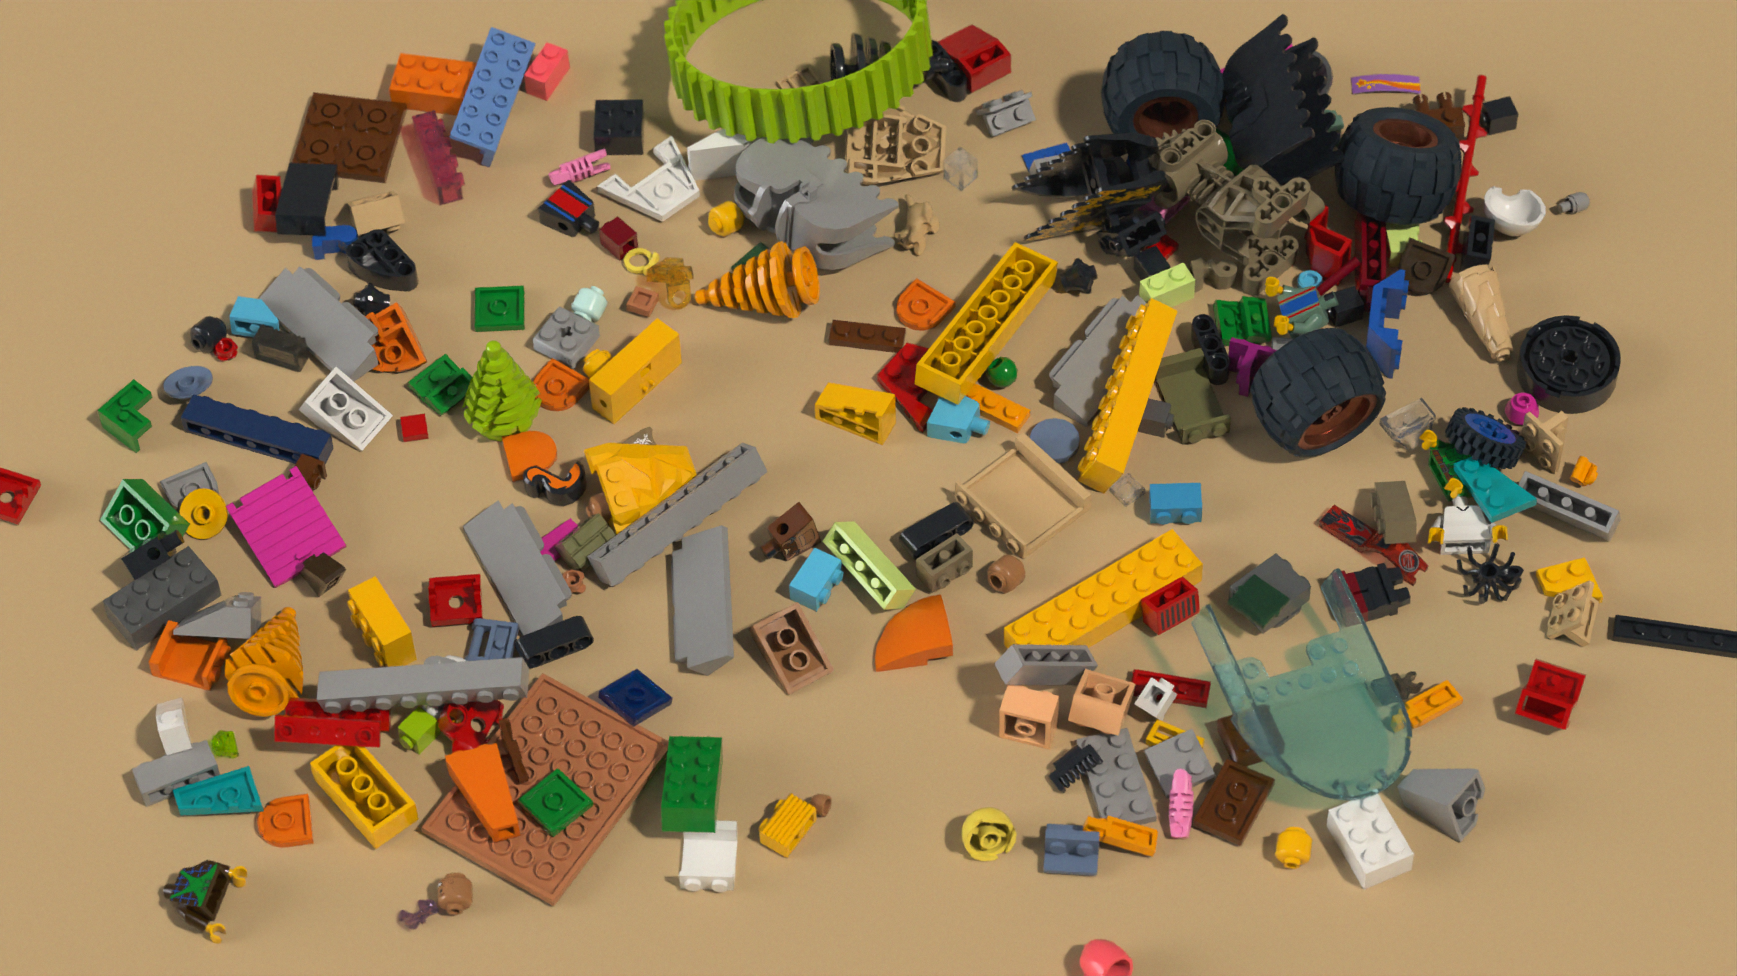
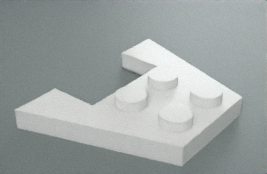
(660, 192)

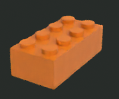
(431, 83)

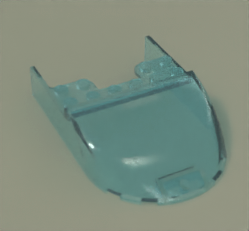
(1325, 724)

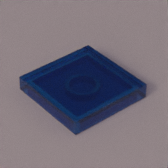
(635, 697)

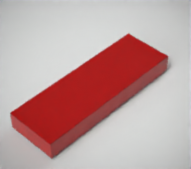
(1188, 690)

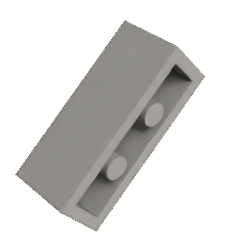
(172, 771)

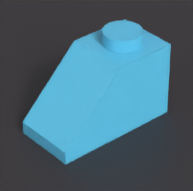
(249, 315)

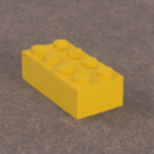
(364, 792)

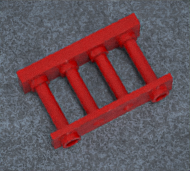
(308, 723)

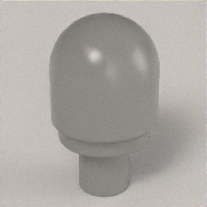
(1574, 203)

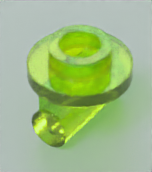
(225, 744)

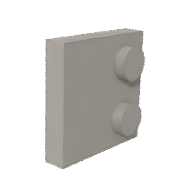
(1176, 753)

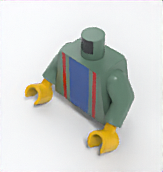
(1301, 308)

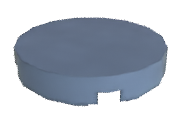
(1056, 438)

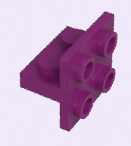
(1246, 360)

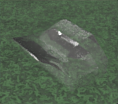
(1409, 423)

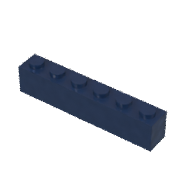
(254, 431)

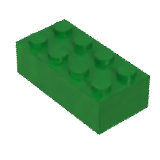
(692, 784)

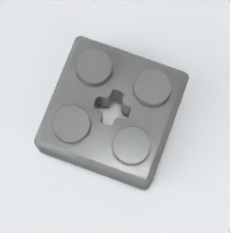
(566, 337)

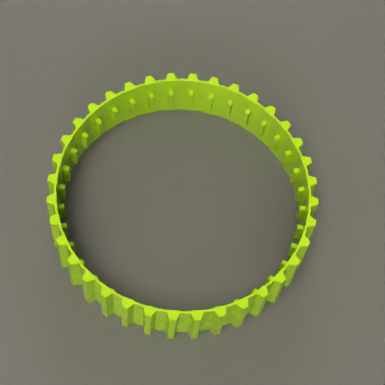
(801, 110)

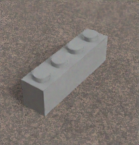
(1571, 506)
(1045, 664)

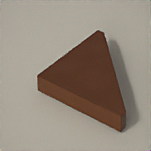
(512, 750)

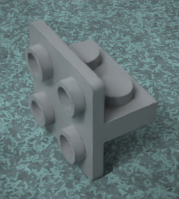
(1007, 114)

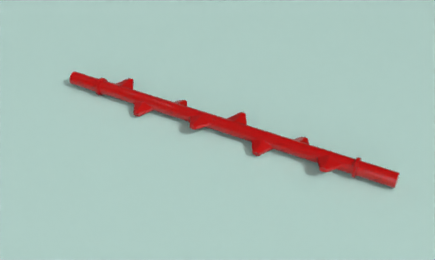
(1467, 170)

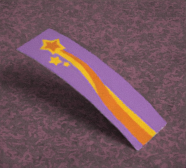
(1385, 82)

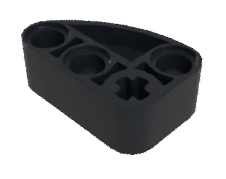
(381, 262)

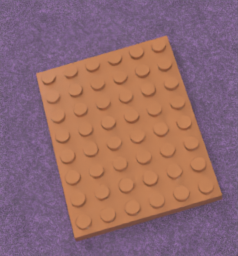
(593, 750)

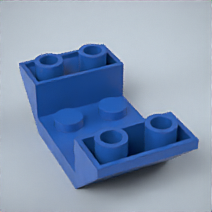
(1386, 302)

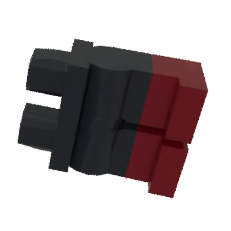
(1375, 591)

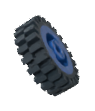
(1485, 438)

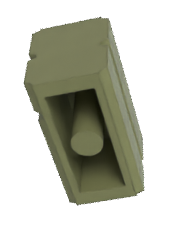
(584, 541)

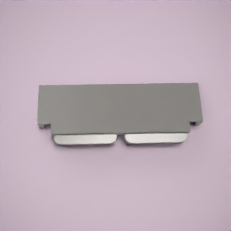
(332, 330)
(1088, 363)
(521, 574)
(702, 601)

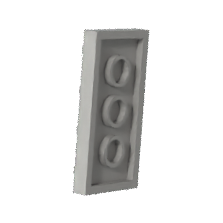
(1118, 781)

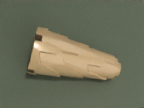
(1483, 305)

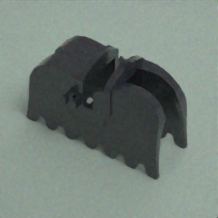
(1279, 106)

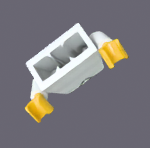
(1463, 528)

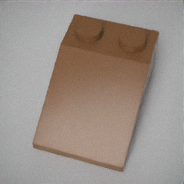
(791, 648)

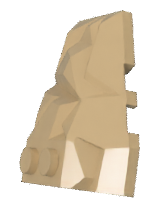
(895, 147)

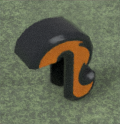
(556, 489)

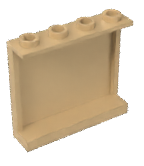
(1024, 497)

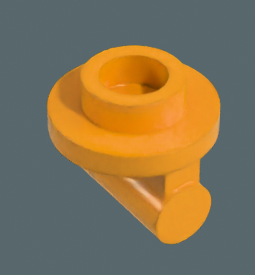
(1584, 472)

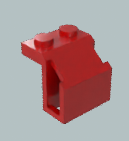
(1326, 248)
(1551, 694)

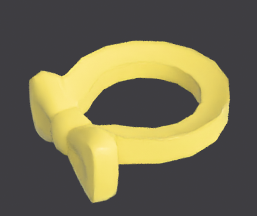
(653, 259)

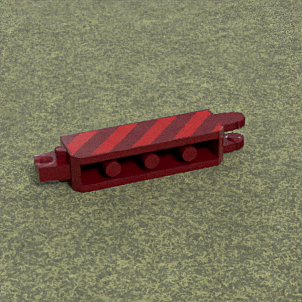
(1371, 253)

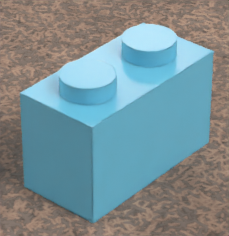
(816, 579)

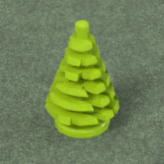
(500, 395)

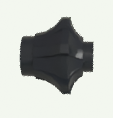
(1079, 277)
(371, 300)

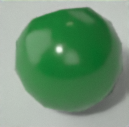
(1002, 372)

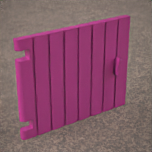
(285, 526)

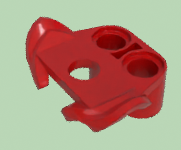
(462, 733)

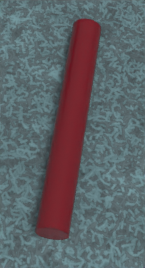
(1338, 276)

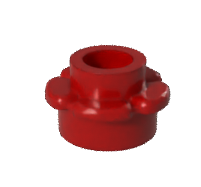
(223, 345)

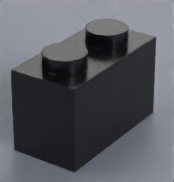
(1477, 242)

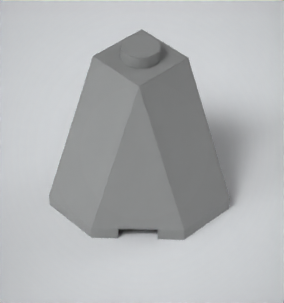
(1444, 798)

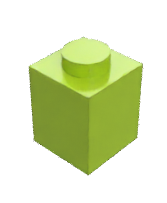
(418, 730)

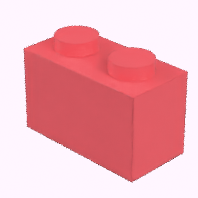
(546, 71)

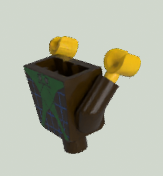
(200, 893)

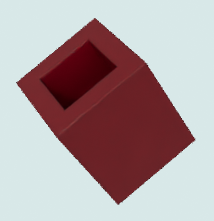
(618, 238)

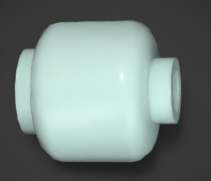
(589, 303)

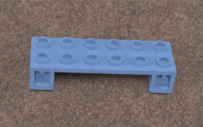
(492, 92)

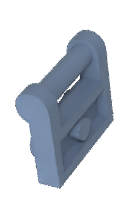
(500, 640)

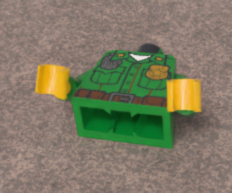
(1441, 463)

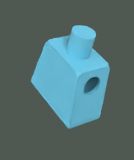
(956, 421)

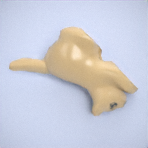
(919, 223)

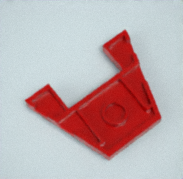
(899, 379)

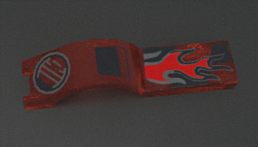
(1364, 538)

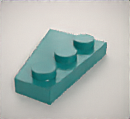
(1493, 490)
(220, 794)

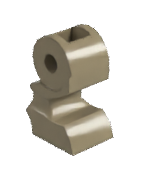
(1220, 275)

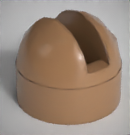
(821, 803)

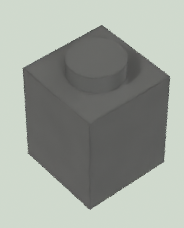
(1156, 418)

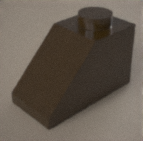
(322, 573)

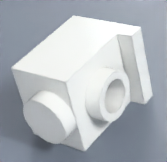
(1147, 698)

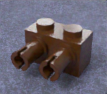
(1447, 114)

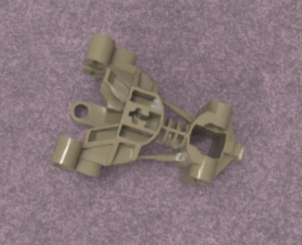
(1234, 204)

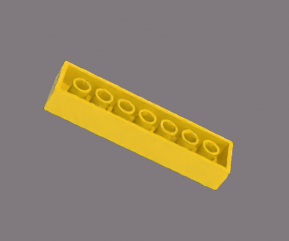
(986, 323)
(1126, 395)
(1108, 597)

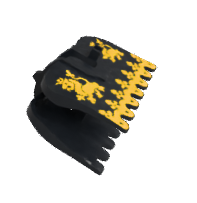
(1102, 173)

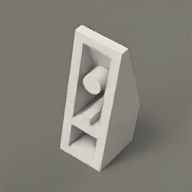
(173, 726)

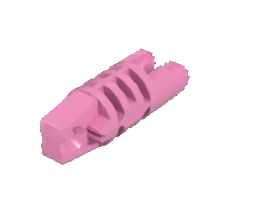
(579, 168)
(1181, 805)

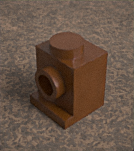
(312, 470)

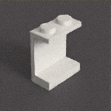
(710, 858)

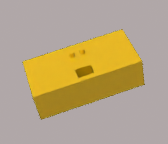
(635, 371)

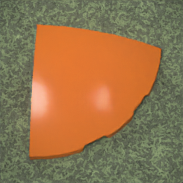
(396, 341)
(915, 636)

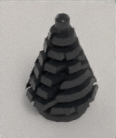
(860, 59)

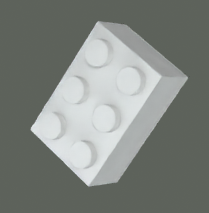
(1370, 840)

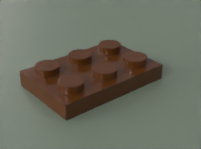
(1234, 802)

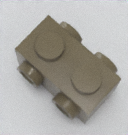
(944, 563)

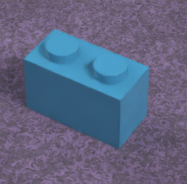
(1175, 503)

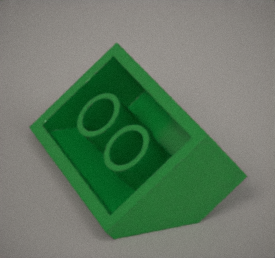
(140, 513)

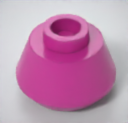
(1519, 406)

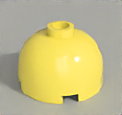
(988, 833)

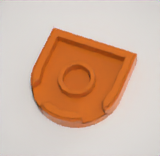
(922, 306)
(560, 386)
(527, 450)
(286, 822)

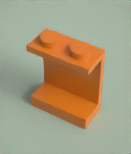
(188, 658)

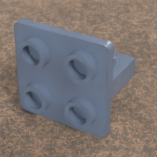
(1071, 850)

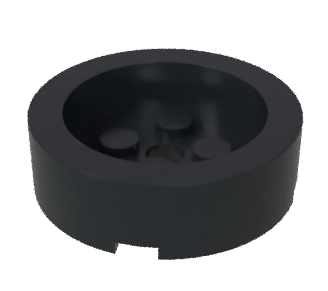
(1564, 384)

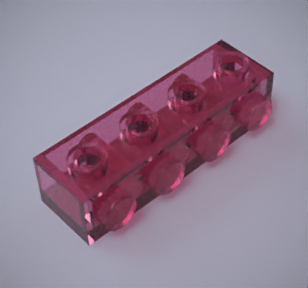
(437, 157)

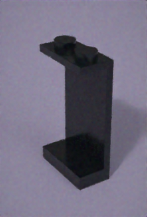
(306, 199)

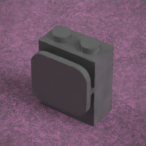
(1281, 576)

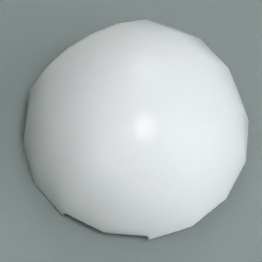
(1516, 213)

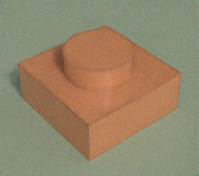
(642, 301)

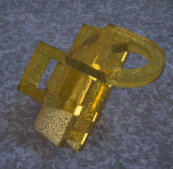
(675, 276)

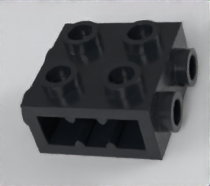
(1133, 233)

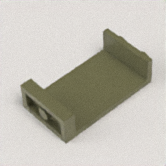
(1191, 396)

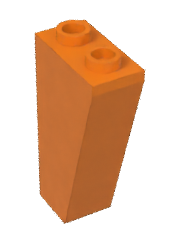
(485, 787)

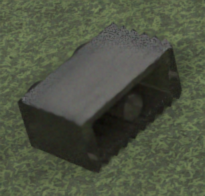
(280, 348)

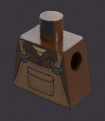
(791, 534)

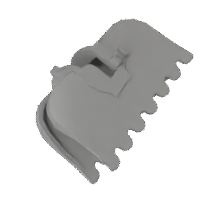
(811, 201)

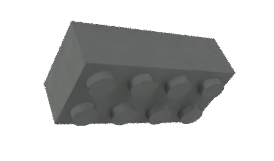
(161, 595)

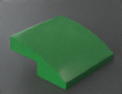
(1243, 320)
(441, 384)

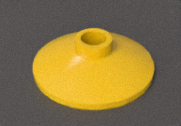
(193, 511)

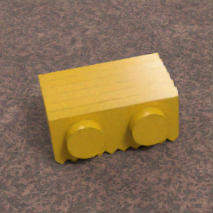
(788, 825)

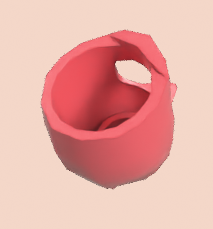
(1105, 959)

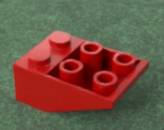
(978, 55)

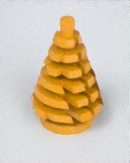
(768, 283)
(267, 667)

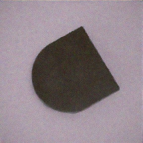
(1425, 266)

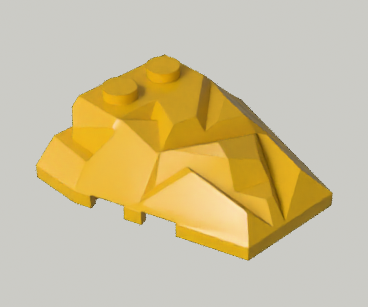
(638, 477)

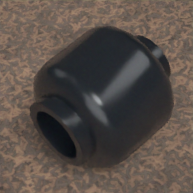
(208, 333)

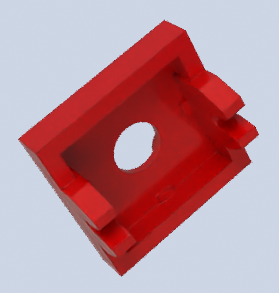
(23, 488)
(444, 588)

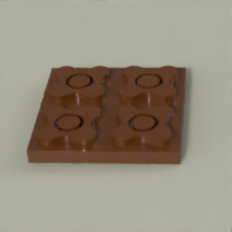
(352, 134)

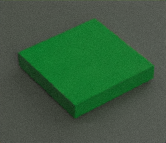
(499, 308)
(555, 802)

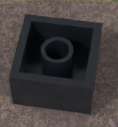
(619, 126)

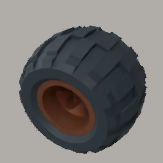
(1161, 85)
(1398, 165)
(1318, 392)

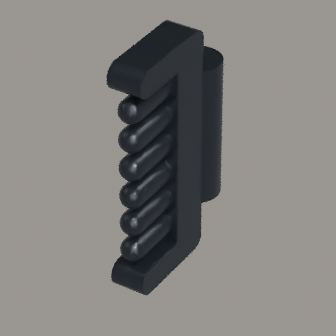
(1070, 762)

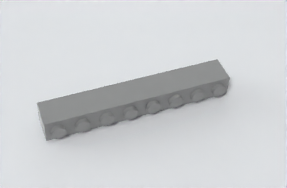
(677, 514)
(423, 685)

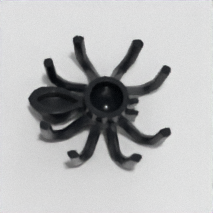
(1490, 574)

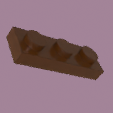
(867, 336)

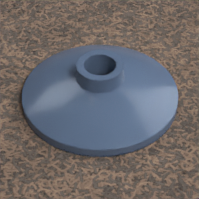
(187, 382)

